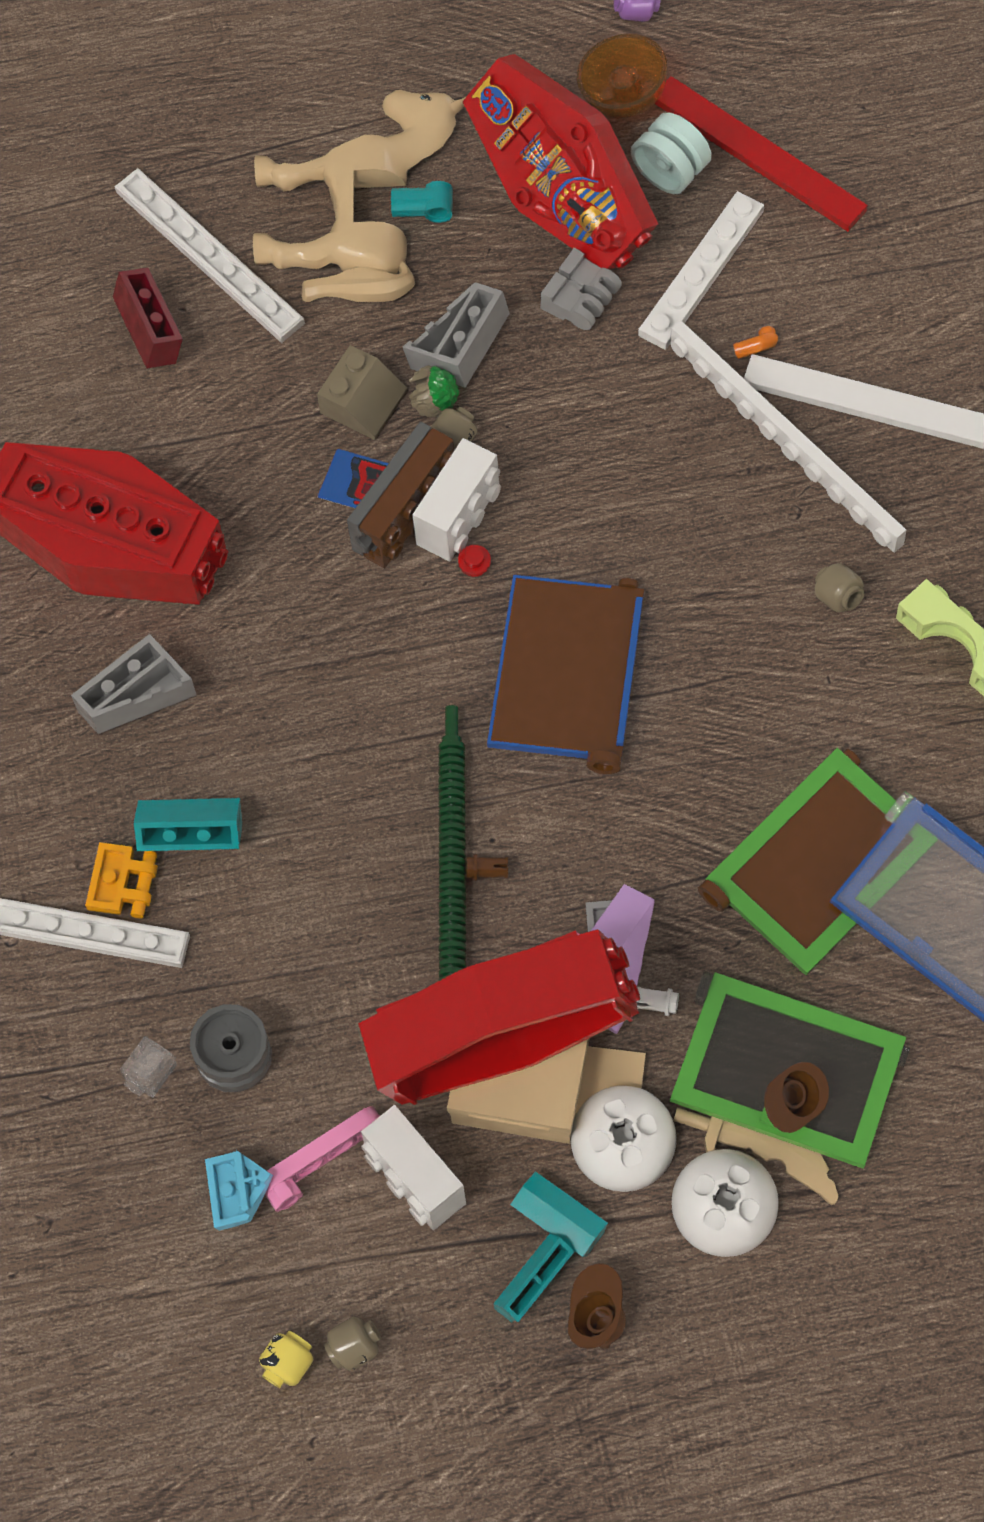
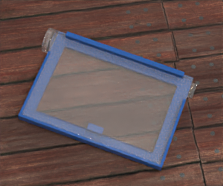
(924, 899)

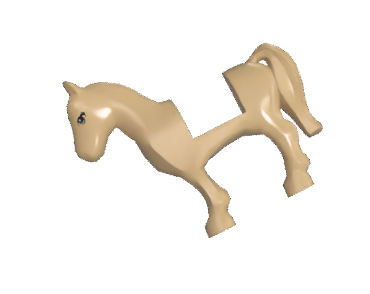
(369, 250)

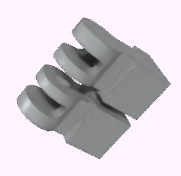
(579, 291)

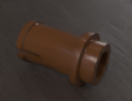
(486, 867)

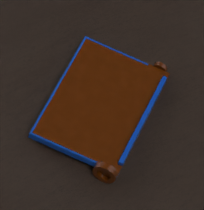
(567, 669)

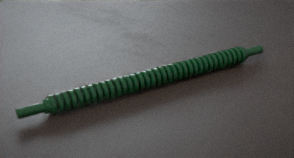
(452, 848)

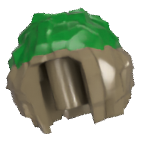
(434, 391)

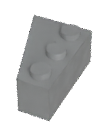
(462, 334)
(133, 687)

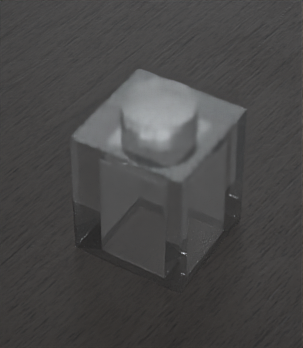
(148, 1068)

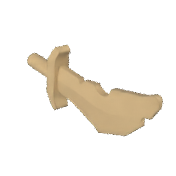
(800, 1163)

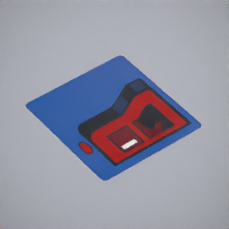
(350, 478)

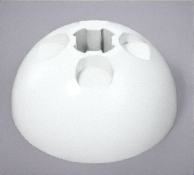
(631, 1161)
(712, 1223)

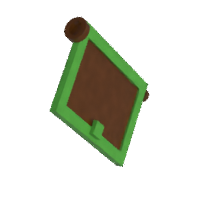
(801, 858)

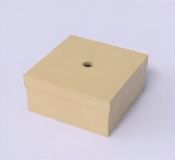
(528, 1102)

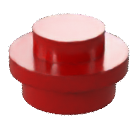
(474, 560)

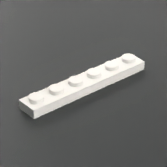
(701, 269)

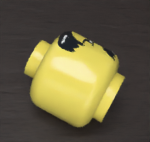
(286, 1359)

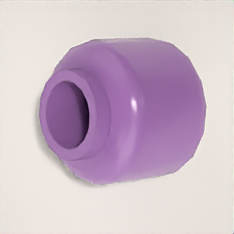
(636, 9)

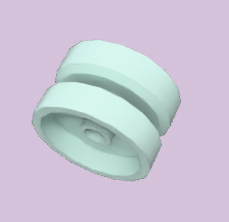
(671, 153)

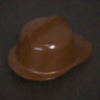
(796, 1096)
(596, 1308)

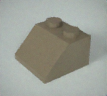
(361, 393)

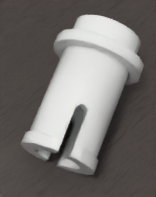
(658, 1000)

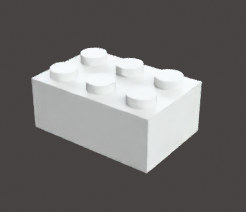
(457, 500)
(412, 1168)

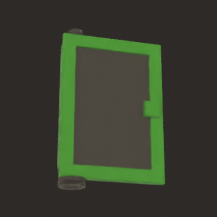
(756, 1034)

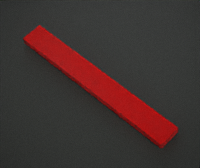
(762, 155)

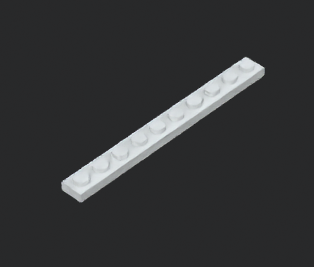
(790, 439)

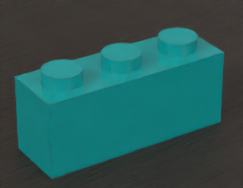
(188, 824)

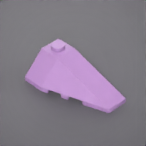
(628, 924)

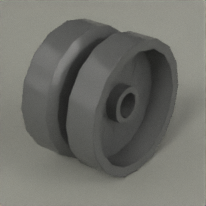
(245, 1036)

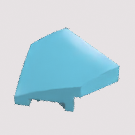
(235, 1188)

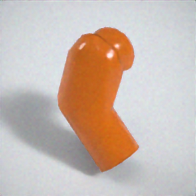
(766, 340)

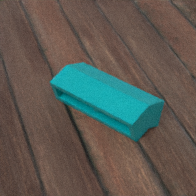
(559, 1214)
(528, 1274)

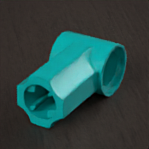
(433, 201)

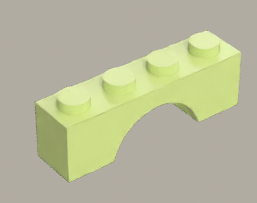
(931, 613)

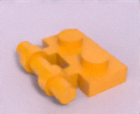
(110, 880)

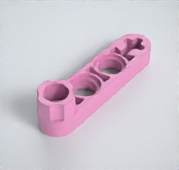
(283, 1190)

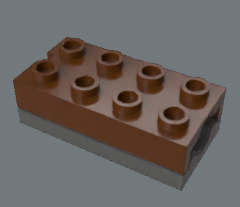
(385, 512)

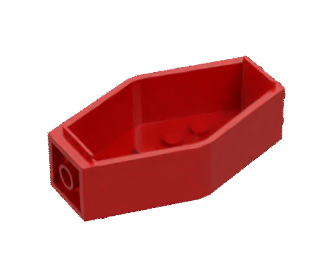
(115, 548)
(499, 1016)

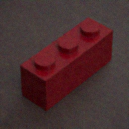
(147, 317)

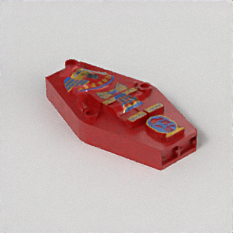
(560, 162)

